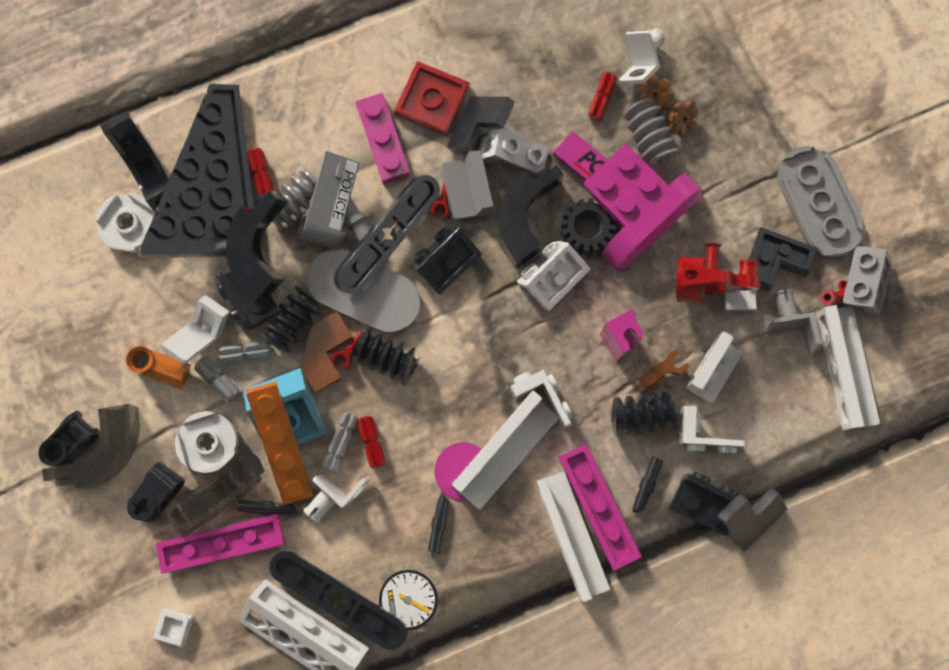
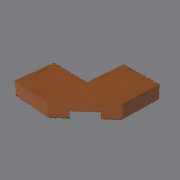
(322, 339)

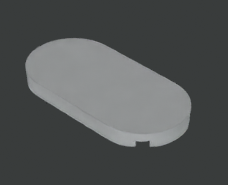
(820, 202)
(385, 303)

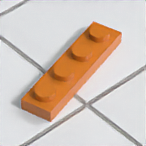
(279, 442)

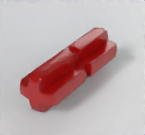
(602, 96)
(259, 168)
(373, 448)

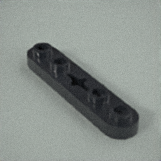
(368, 255)
(365, 616)

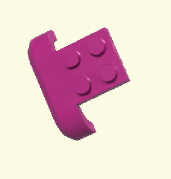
(638, 203)

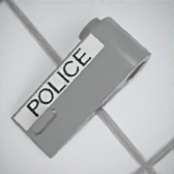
(330, 201)

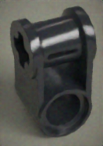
(70, 439)
(157, 489)

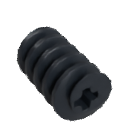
(290, 320)
(386, 356)
(643, 412)

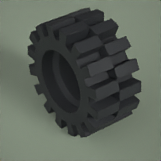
(590, 210)

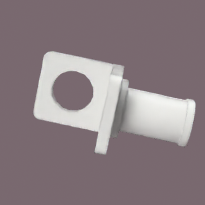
(643, 55)
(330, 495)

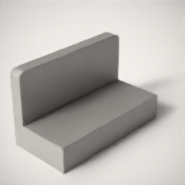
(467, 187)

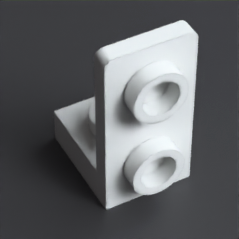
(513, 149)
(691, 424)

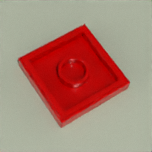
(432, 98)

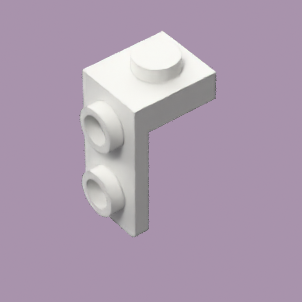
(198, 334)
(526, 383)

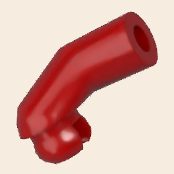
(833, 298)

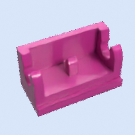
(617, 334)

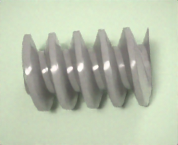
(649, 133)
(297, 196)

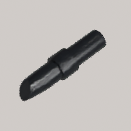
(647, 484)
(266, 507)
(438, 524)

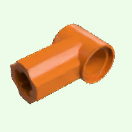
(159, 367)

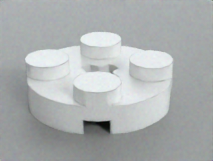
(110, 225)
(191, 434)

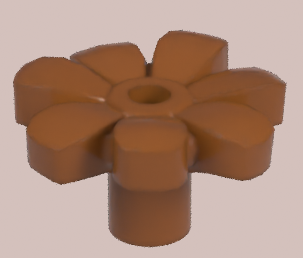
(658, 91)
(682, 117)

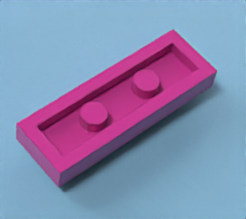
(382, 138)

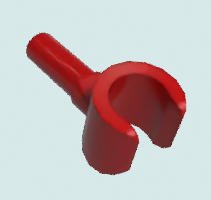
(441, 202)
(347, 352)

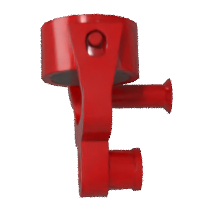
(700, 276)

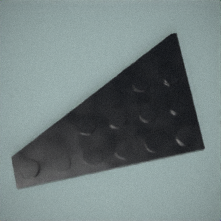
(205, 183)

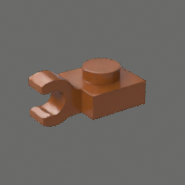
(654, 377)

